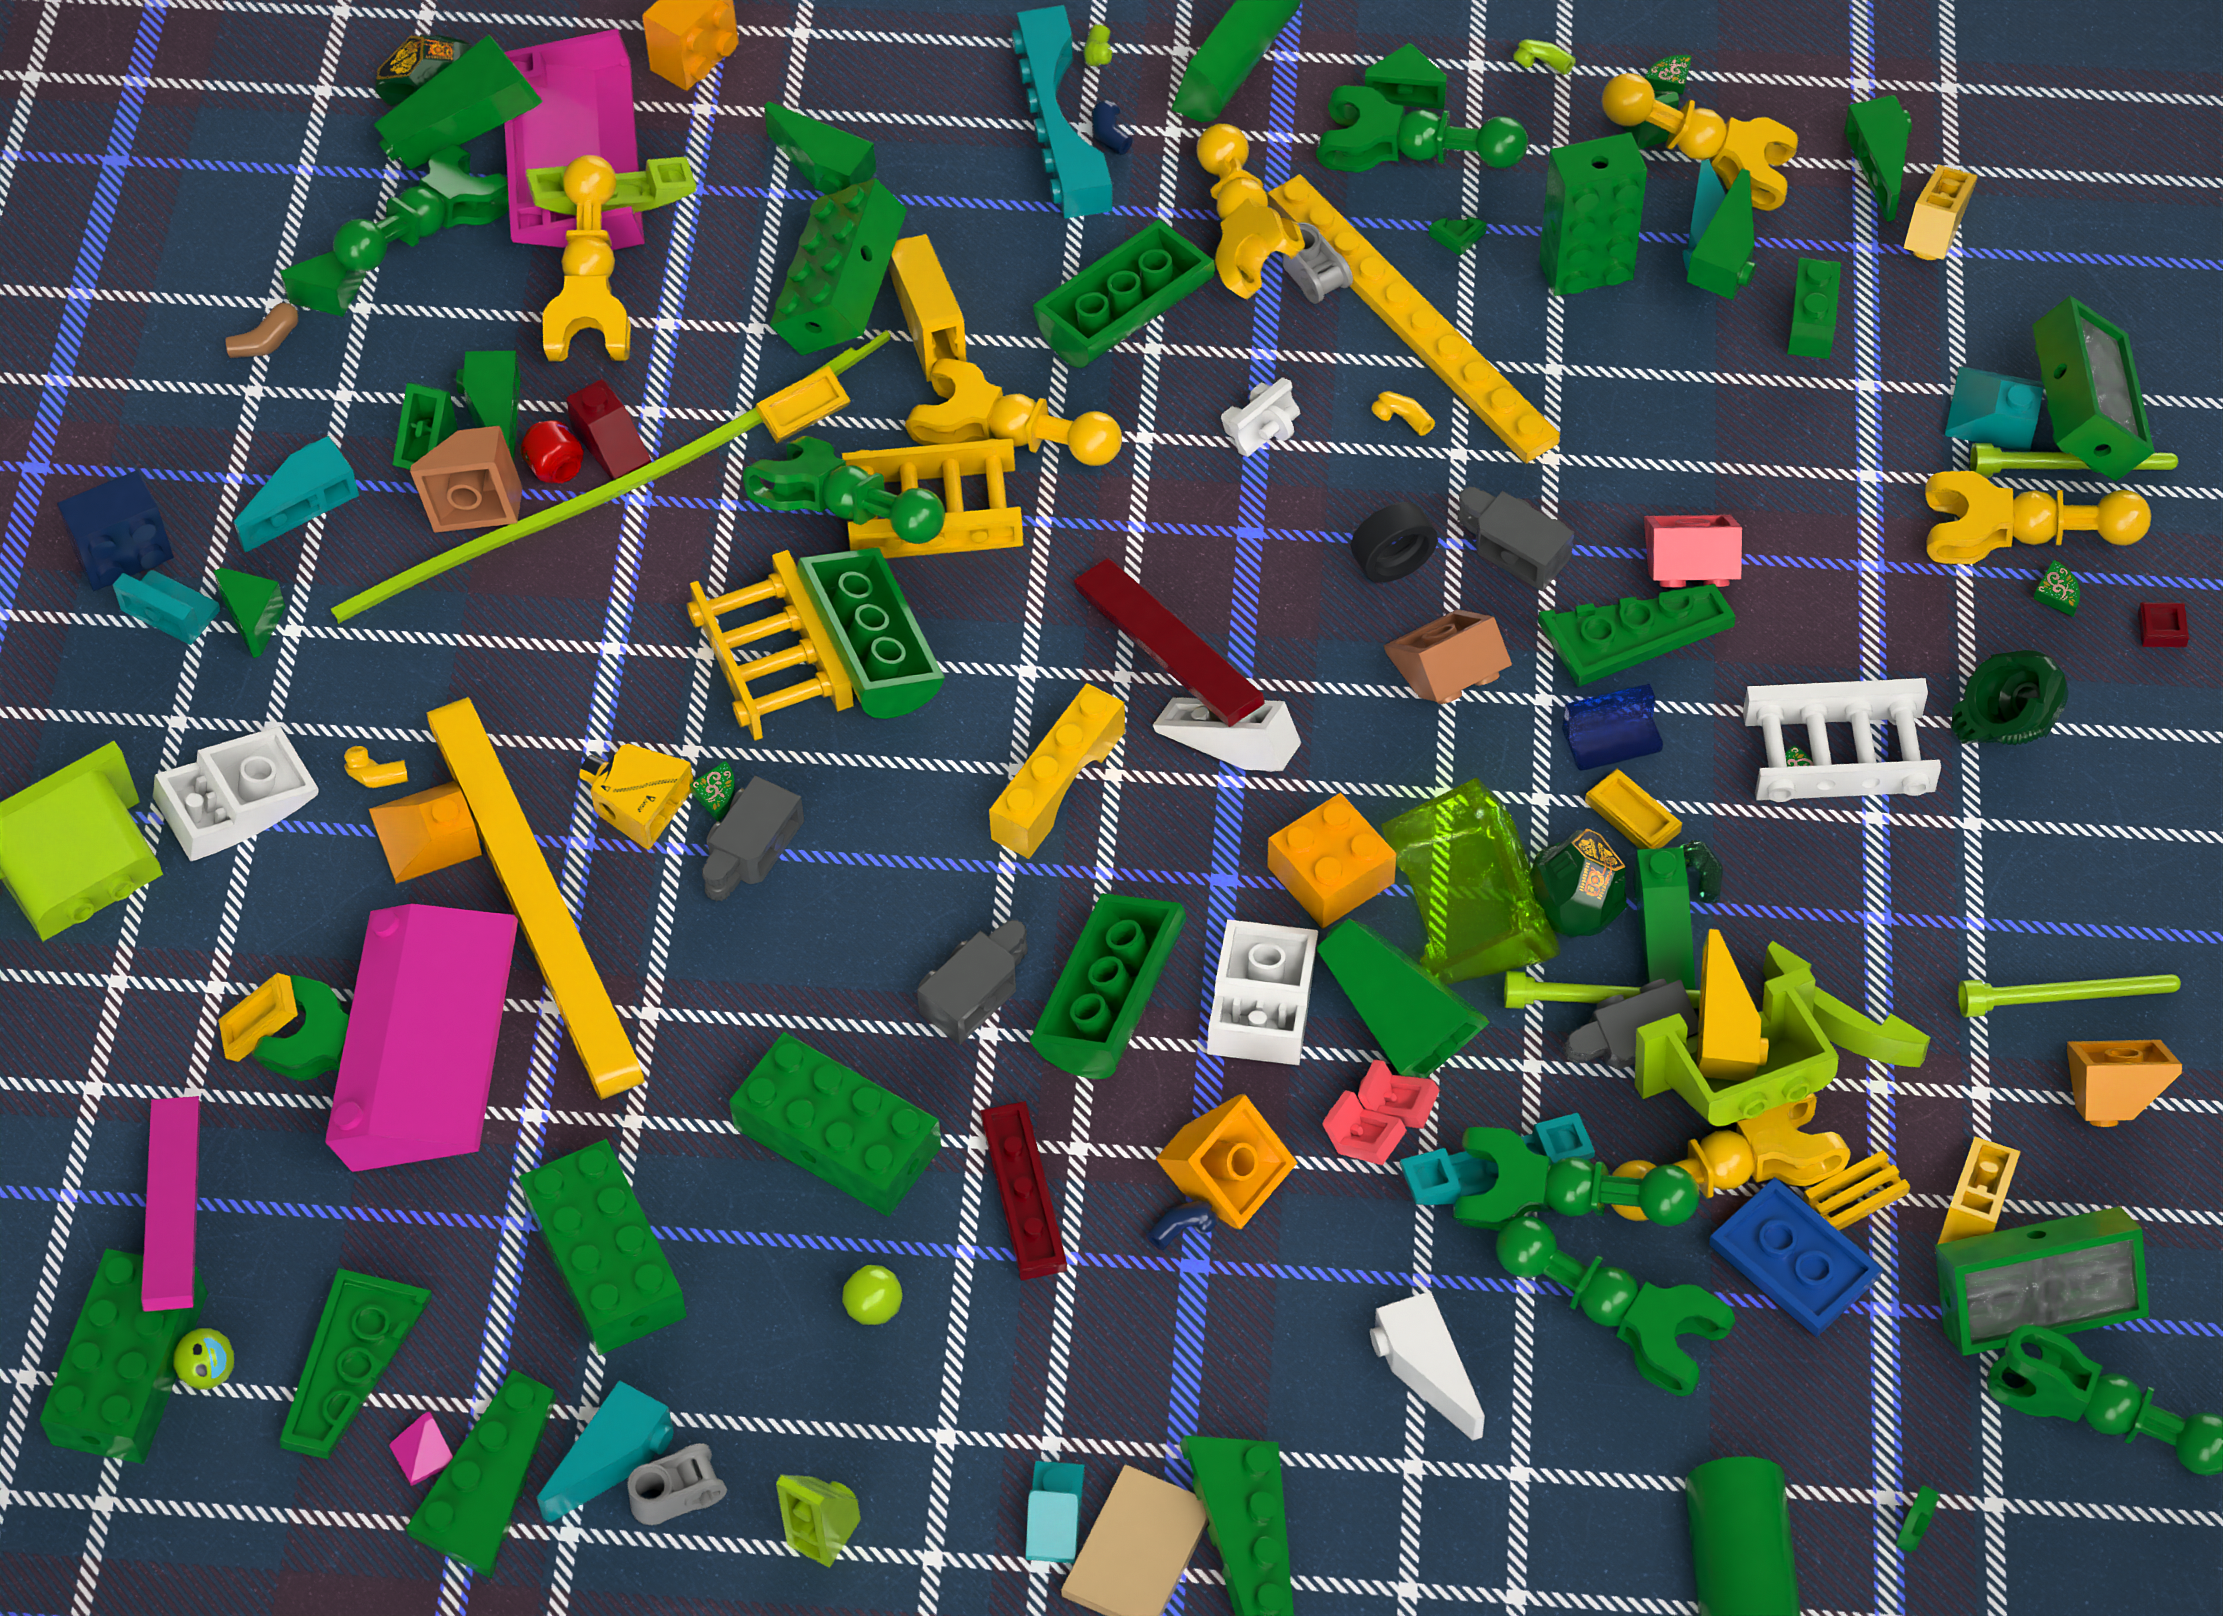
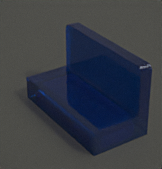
(1612, 727)

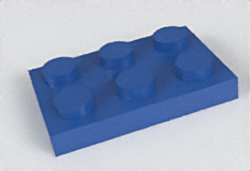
(1795, 1257)

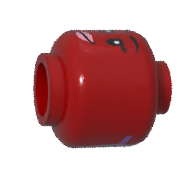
(552, 451)

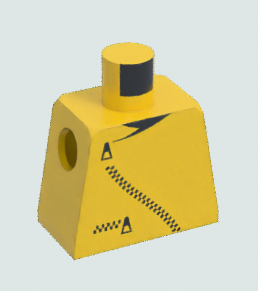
(638, 790)

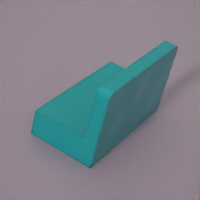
(166, 605)

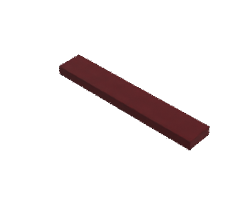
(1169, 642)

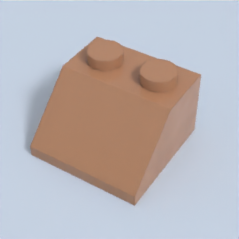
(469, 481)
(1450, 655)

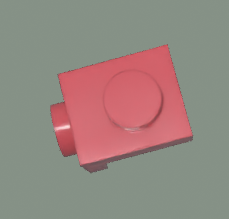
(1398, 1095)
(1361, 1131)

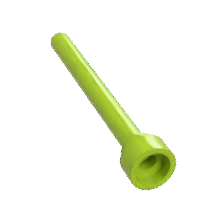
(1989, 460)
(1524, 990)
(1978, 998)

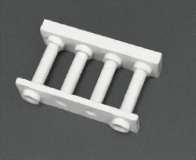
(1840, 702)

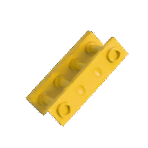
(962, 530)
(797, 615)

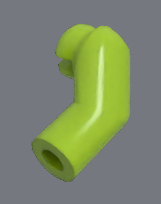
(1096, 48)
(1546, 52)

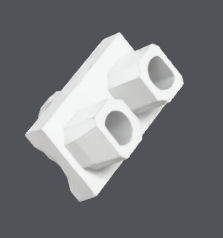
(1266, 416)

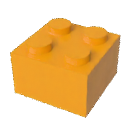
(689, 38)
(1331, 860)

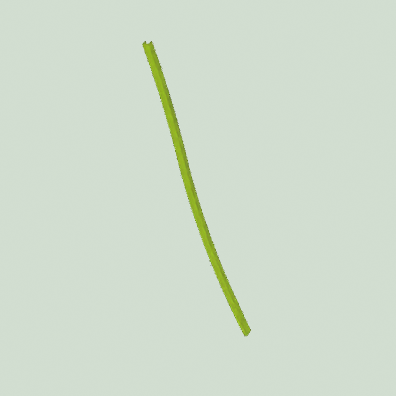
(578, 504)

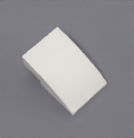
(233, 791)
(1262, 992)

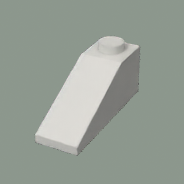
(1256, 742)
(1425, 1359)

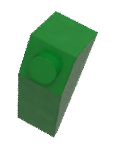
(1879, 141)
(822, 153)
(1726, 248)
(492, 391)
(1664, 915)

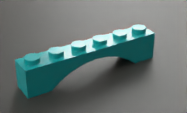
(1078, 168)

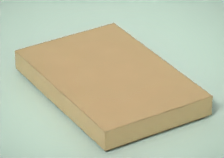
(1137, 1547)

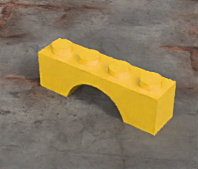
(1032, 799)

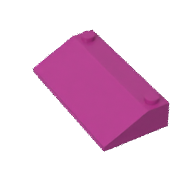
(582, 113)
(421, 1035)

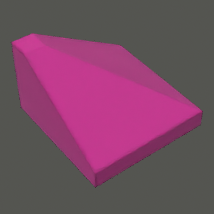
(421, 1450)

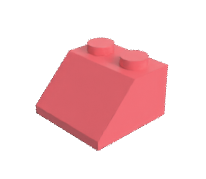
(1693, 549)

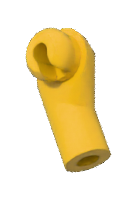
(1406, 407)
(371, 773)

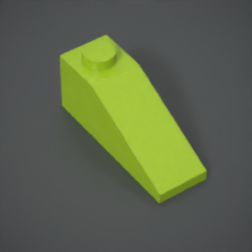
(817, 1516)

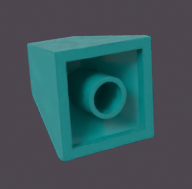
(1994, 409)

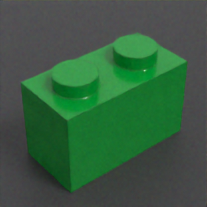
(1814, 308)

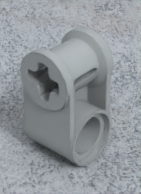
(1317, 266)
(679, 1485)

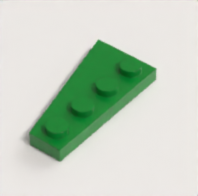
(1622, 635)
(351, 1350)
(477, 1492)
(1246, 1518)

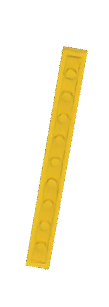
(1421, 324)

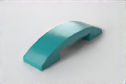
(1442, 1178)

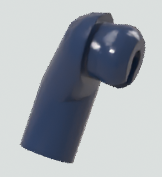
(1105, 128)
(1179, 1217)

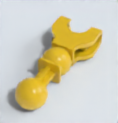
(1704, 135)
(1248, 224)
(587, 266)
(980, 412)
(2033, 517)
(1761, 1148)

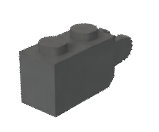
(1516, 536)
(750, 837)
(973, 981)
(1614, 1024)

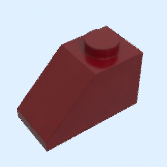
(606, 429)

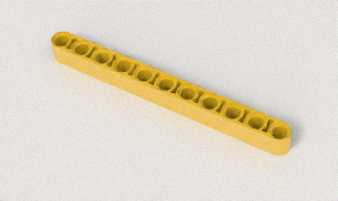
(536, 900)

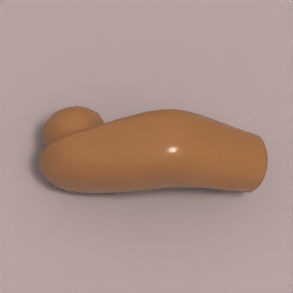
(267, 335)

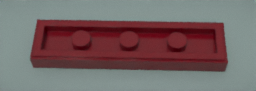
(1023, 1191)

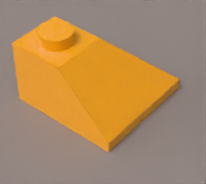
(426, 831)
(2118, 1077)
(1228, 1160)

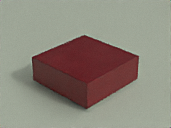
(2163, 624)

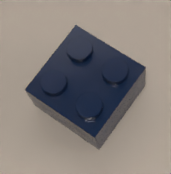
(115, 530)

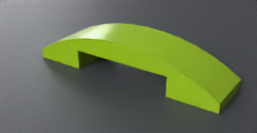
(659, 185)
(1890, 1043)

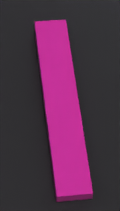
(171, 1204)

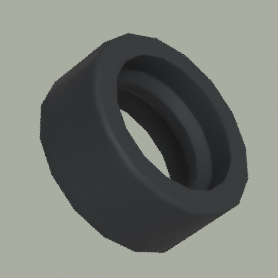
(1381, 529)

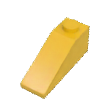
(1939, 212)
(1728, 1021)
(1980, 1191)

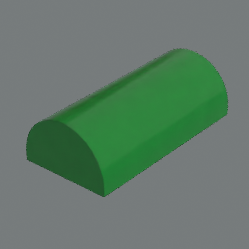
(1230, 56)
(1121, 293)
(872, 631)
(1107, 984)
(1741, 1539)

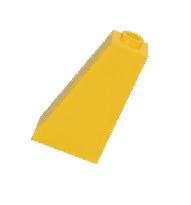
(927, 302)

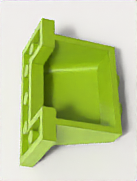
(74, 843)
(1796, 1064)

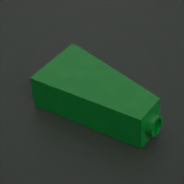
(457, 105)
(1399, 1000)

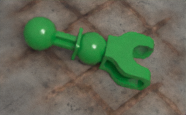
(1382, 132)
(443, 199)
(820, 481)
(319, 1041)
(1569, 1186)
(1612, 1298)
(2070, 1385)

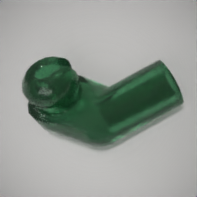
(1709, 867)

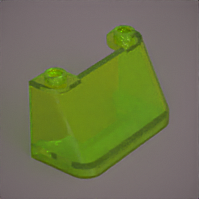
(1471, 885)

